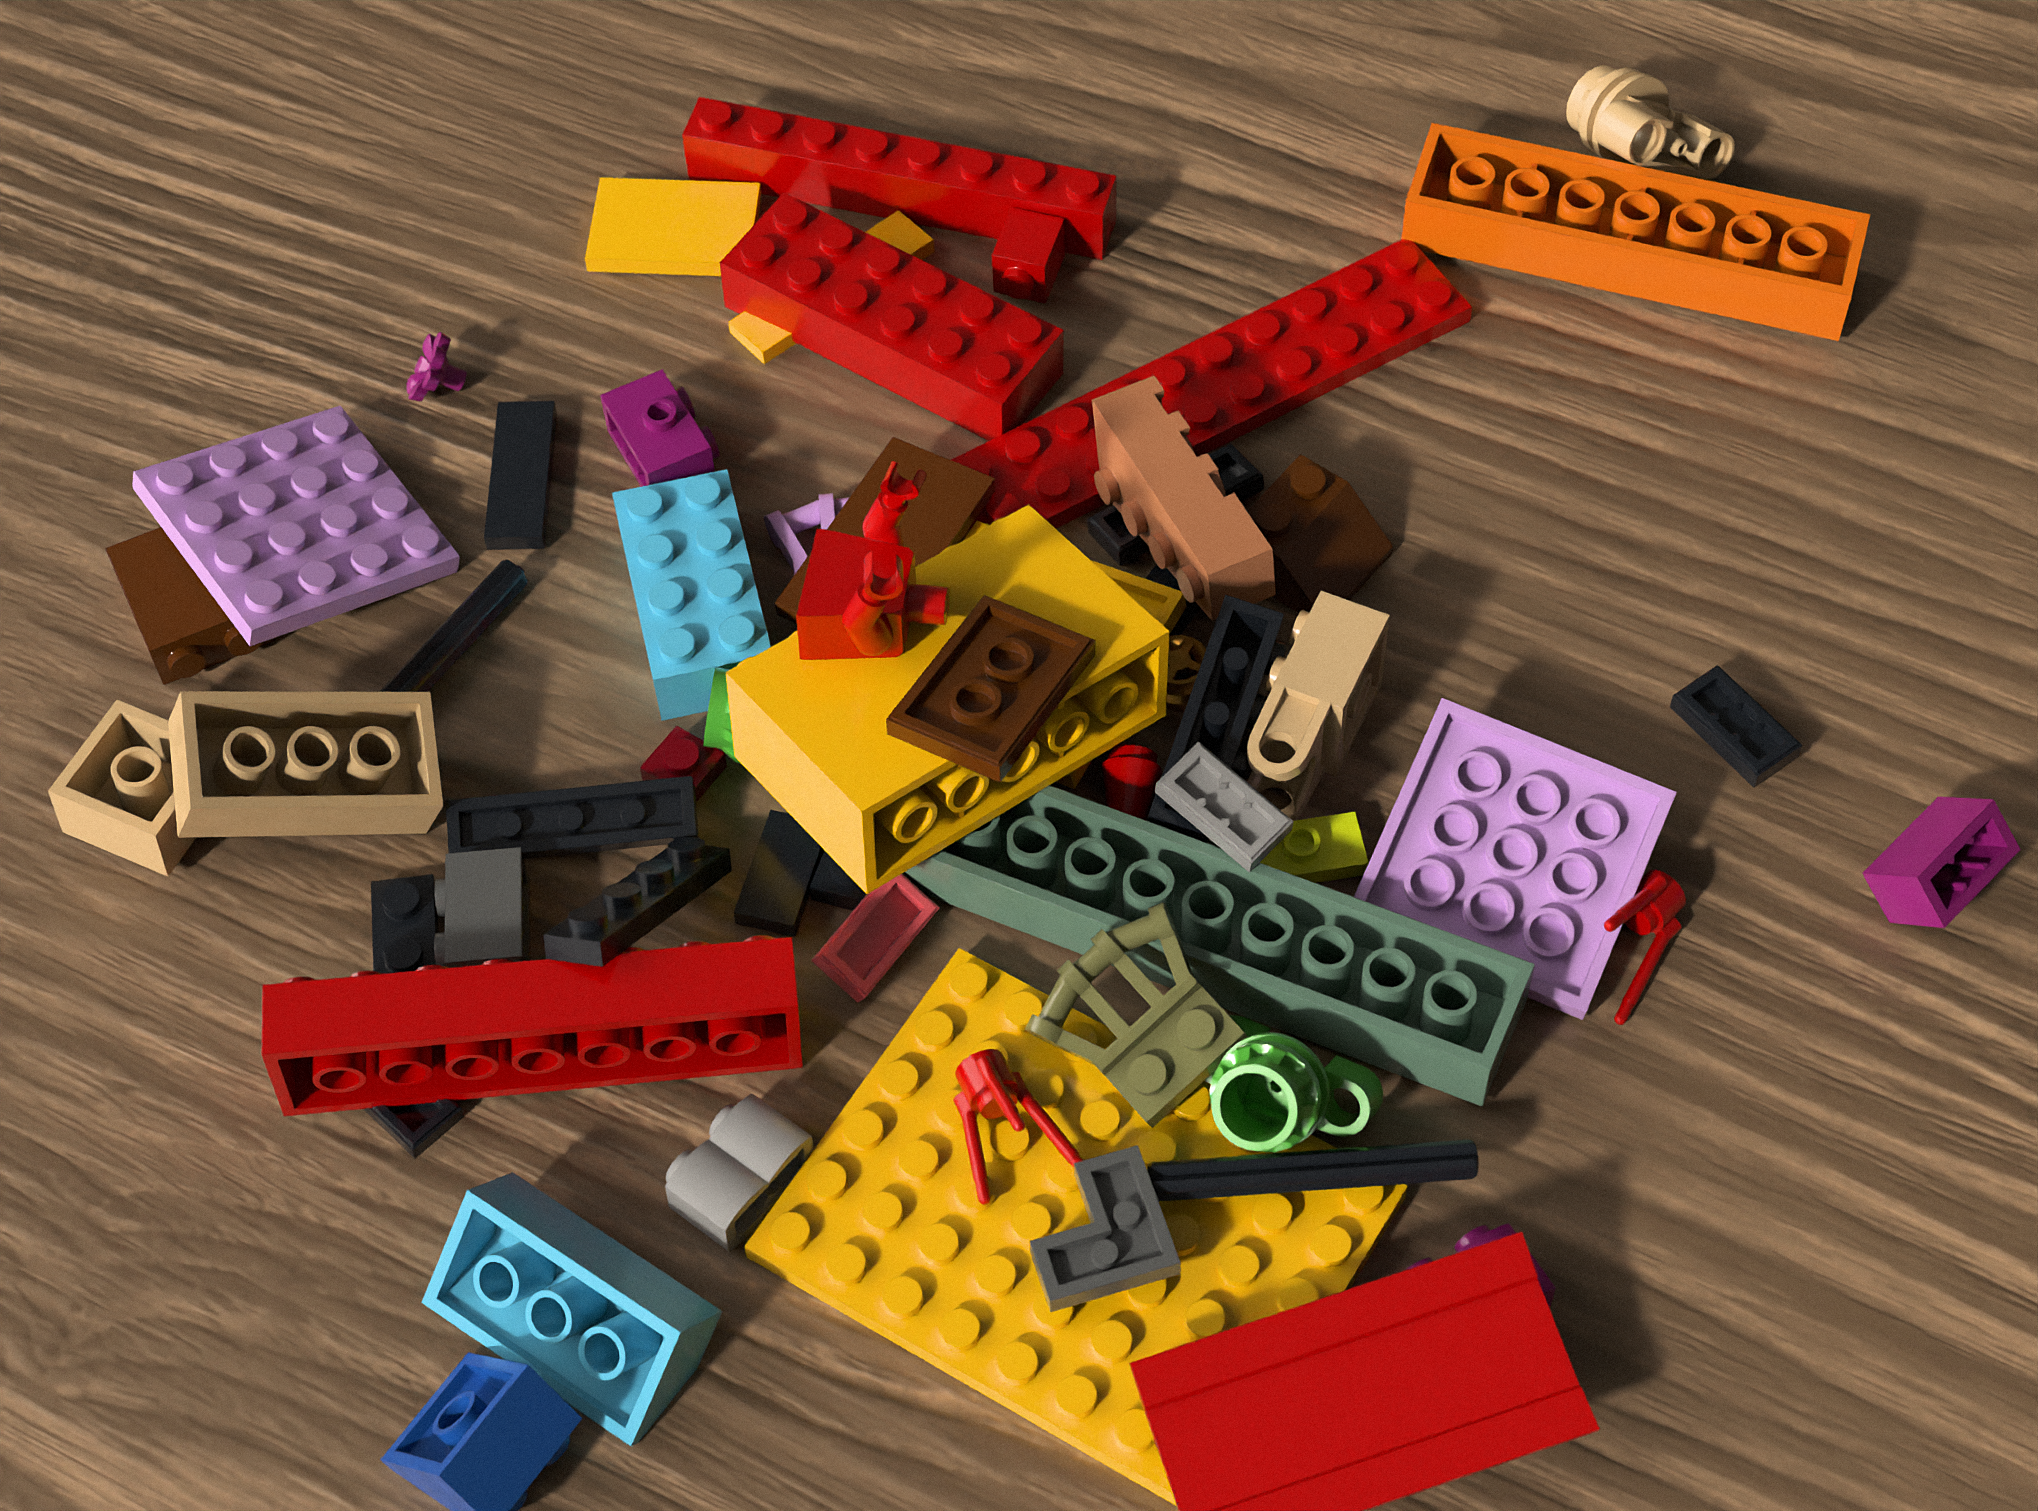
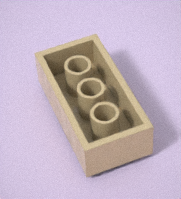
(304, 763)

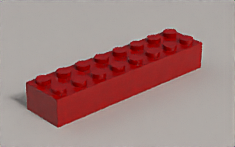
(531, 1026)

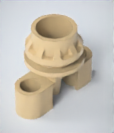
(1630, 121)

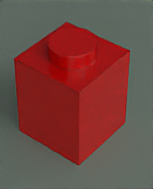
(1028, 255)

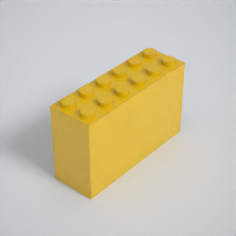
(884, 805)

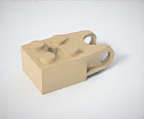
(1317, 698)

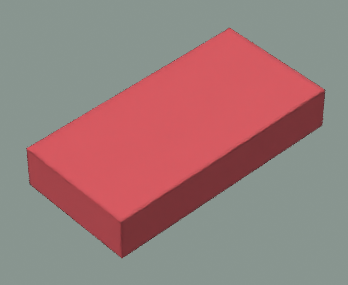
(875, 936)

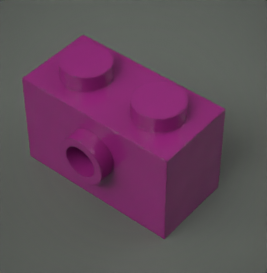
(657, 430)
(1941, 861)

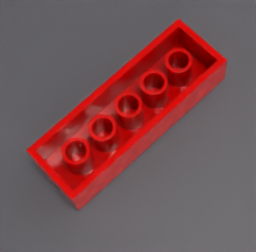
(893, 318)

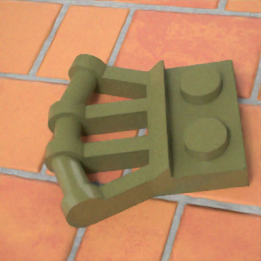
(1169, 1046)

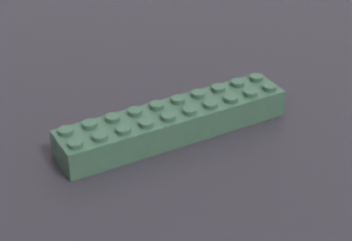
(1253, 939)

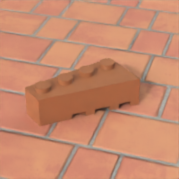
(1177, 500)

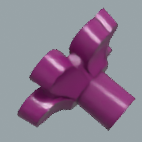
(434, 369)

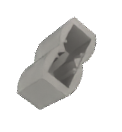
(737, 1171)

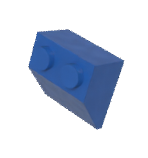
(484, 1436)

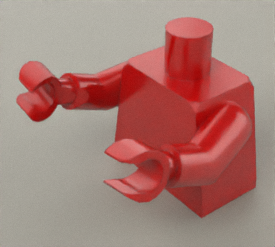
(865, 588)

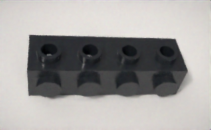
(1225, 696)

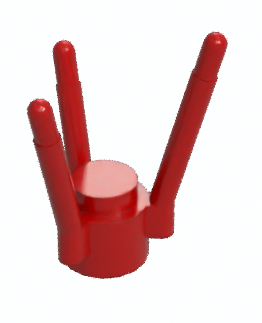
(1649, 911)
(994, 1092)

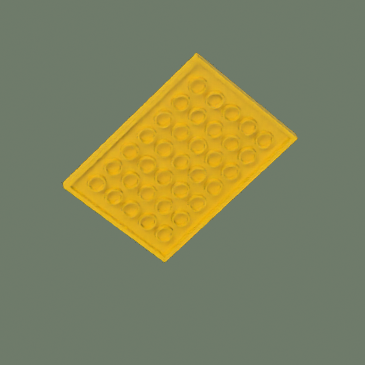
(898, 1241)

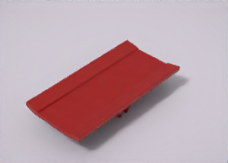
(1368, 1390)

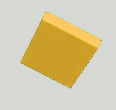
(668, 225)

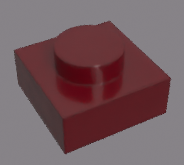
(682, 756)

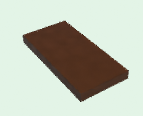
(933, 521)

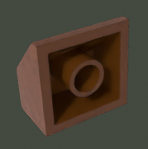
(1318, 535)

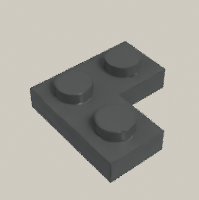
(1121, 1245)

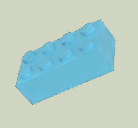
(690, 585)

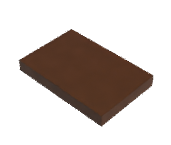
(991, 688)

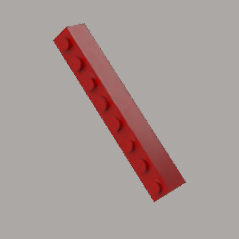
(892, 172)

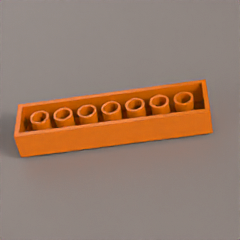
(1635, 231)

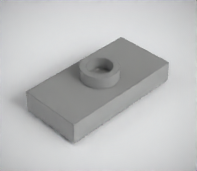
(1224, 807)

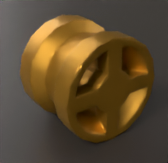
(1183, 657)

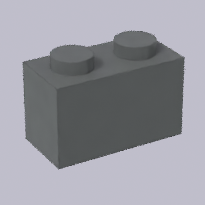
(483, 908)

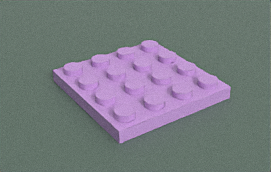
(295, 524)
(1517, 848)

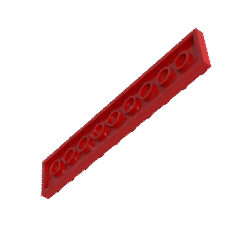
(1235, 376)

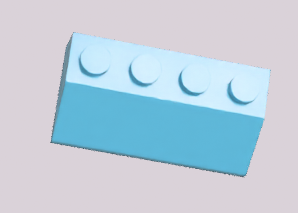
(570, 1305)

